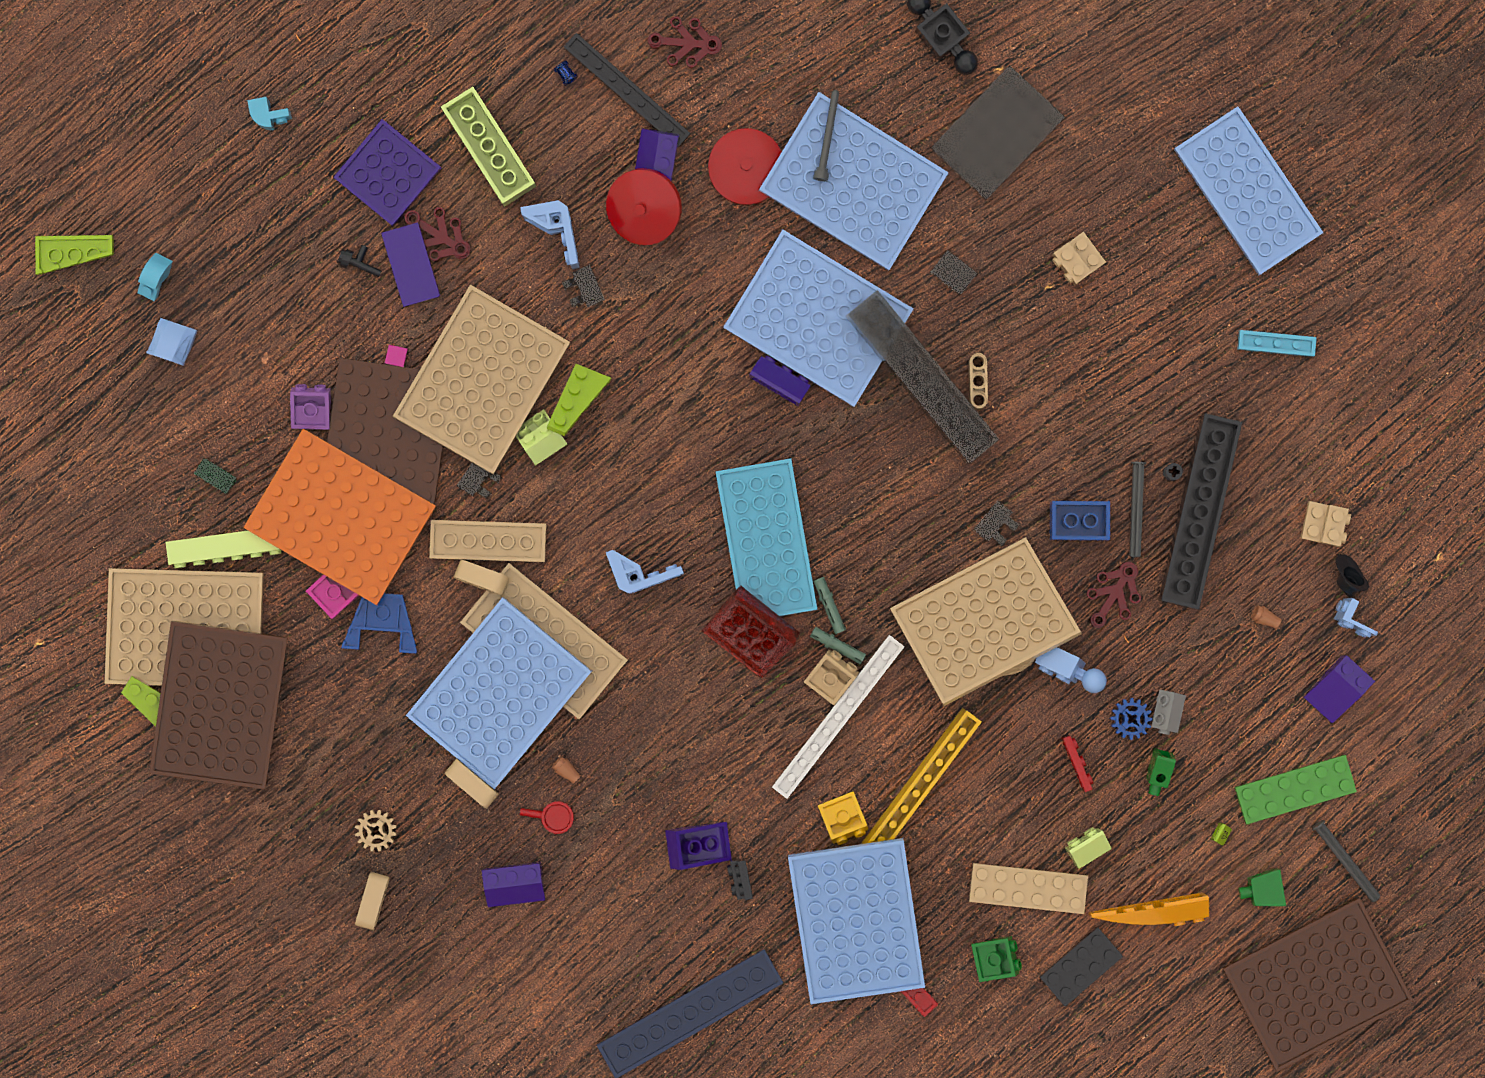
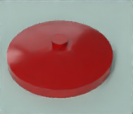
(741, 165)
(643, 206)

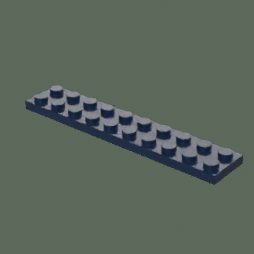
(689, 1013)

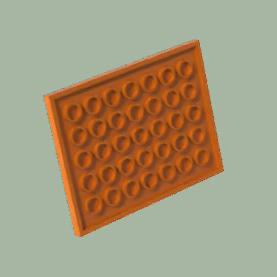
(339, 517)

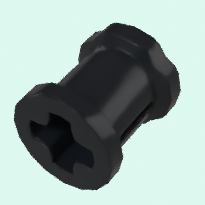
(1168, 476)

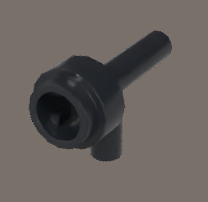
(346, 258)

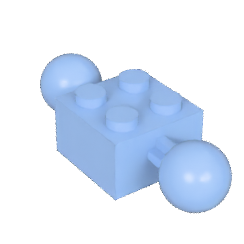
(1070, 669)

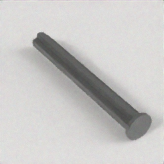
(1136, 509)
(1346, 860)

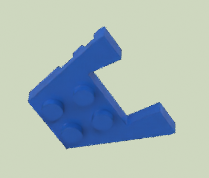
(386, 616)

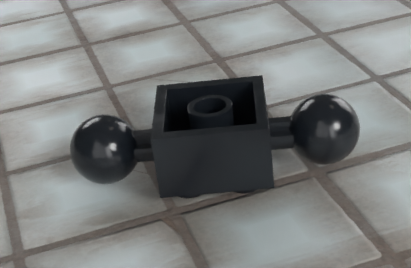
(943, 34)

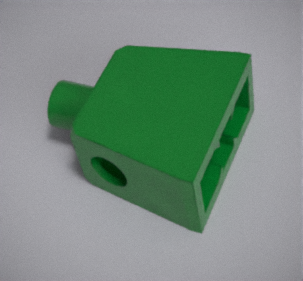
(1161, 763)
(1264, 889)

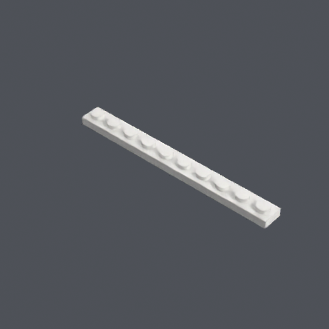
(838, 716)

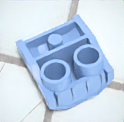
(172, 341)

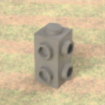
(1168, 712)

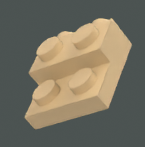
(1078, 259)
(1325, 524)
(832, 676)

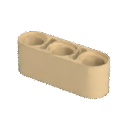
(978, 372)
(481, 577)
(471, 783)
(372, 901)

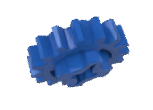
(1136, 712)

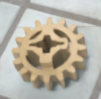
(382, 835)

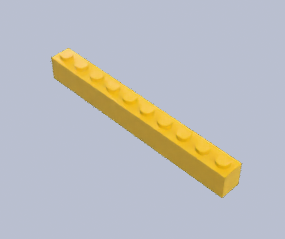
(924, 778)

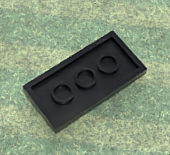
(1081, 966)

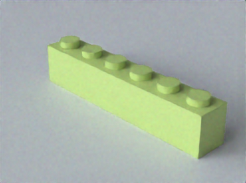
(217, 548)

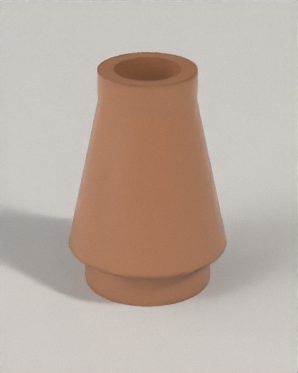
(1265, 617)
(565, 769)

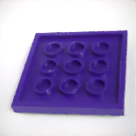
(387, 172)

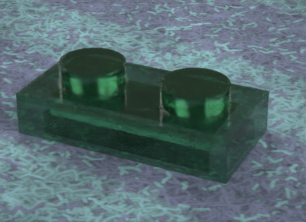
(215, 475)

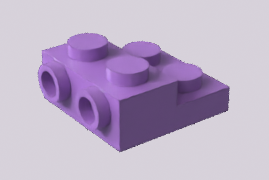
(310, 407)

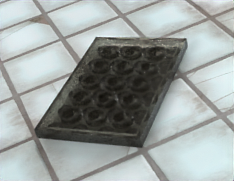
(997, 132)

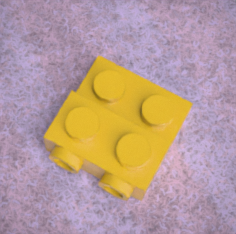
(843, 818)

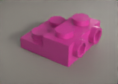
(331, 595)

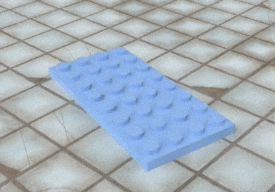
(1248, 190)

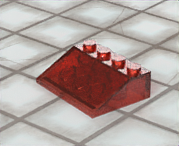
(751, 632)

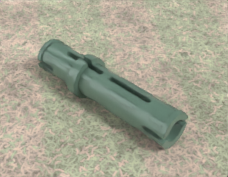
(829, 605)
(837, 645)

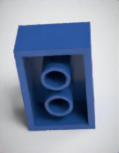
(1080, 520)

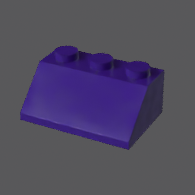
(657, 151)
(780, 380)
(513, 884)

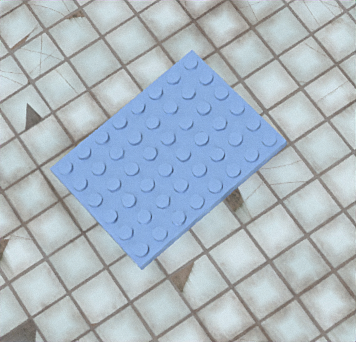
(873, 184)
(799, 317)
(498, 693)
(856, 921)

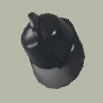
(1350, 576)

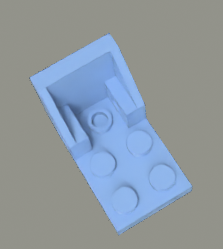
(543, 217)
(624, 568)

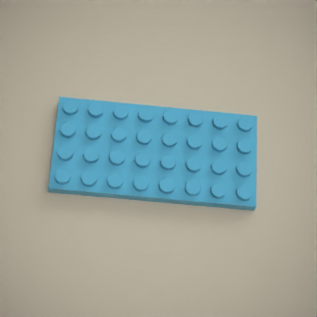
(767, 535)

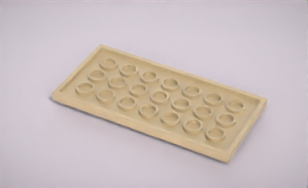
(562, 627)

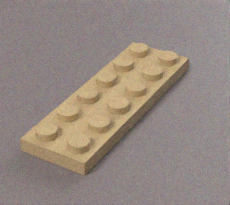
(487, 541)
(1028, 888)

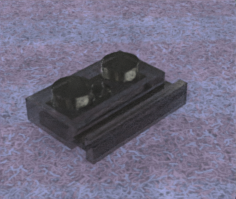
(953, 272)

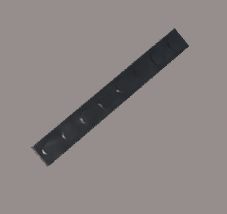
(624, 88)

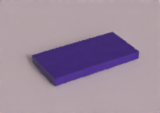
(410, 264)

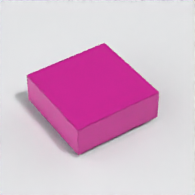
(396, 356)

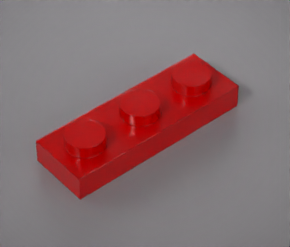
(1077, 762)

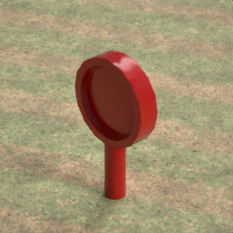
(555, 817)

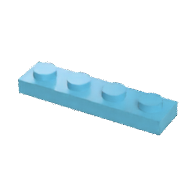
(1276, 343)

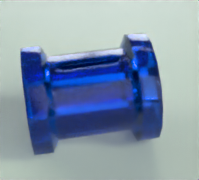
(565, 73)

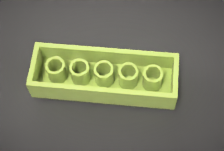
(488, 146)

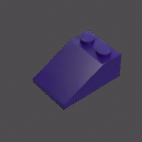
(1339, 688)
(698, 845)

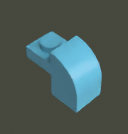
(264, 117)
(153, 275)

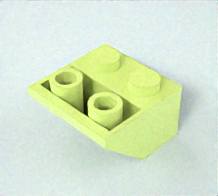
(537, 439)
(1088, 847)

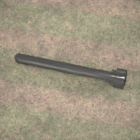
(821, 172)

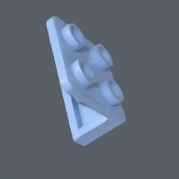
(1345, 611)

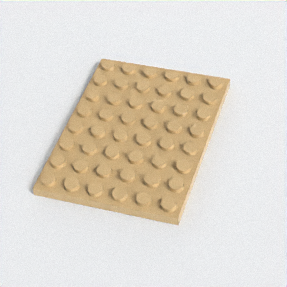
(481, 379)
(148, 600)
(985, 621)

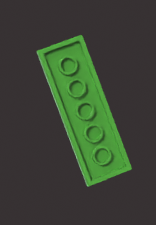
(1295, 789)

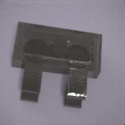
(588, 287)
(473, 479)
(993, 521)

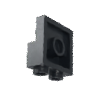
(741, 885)

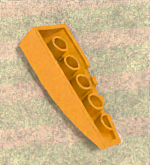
(1161, 911)

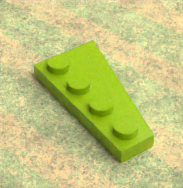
(67, 251)
(578, 394)
(143, 698)

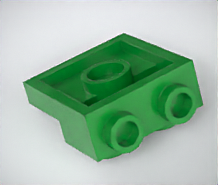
(996, 958)

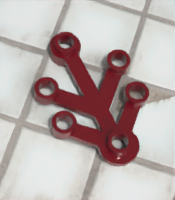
(687, 43)
(441, 235)
(1115, 591)

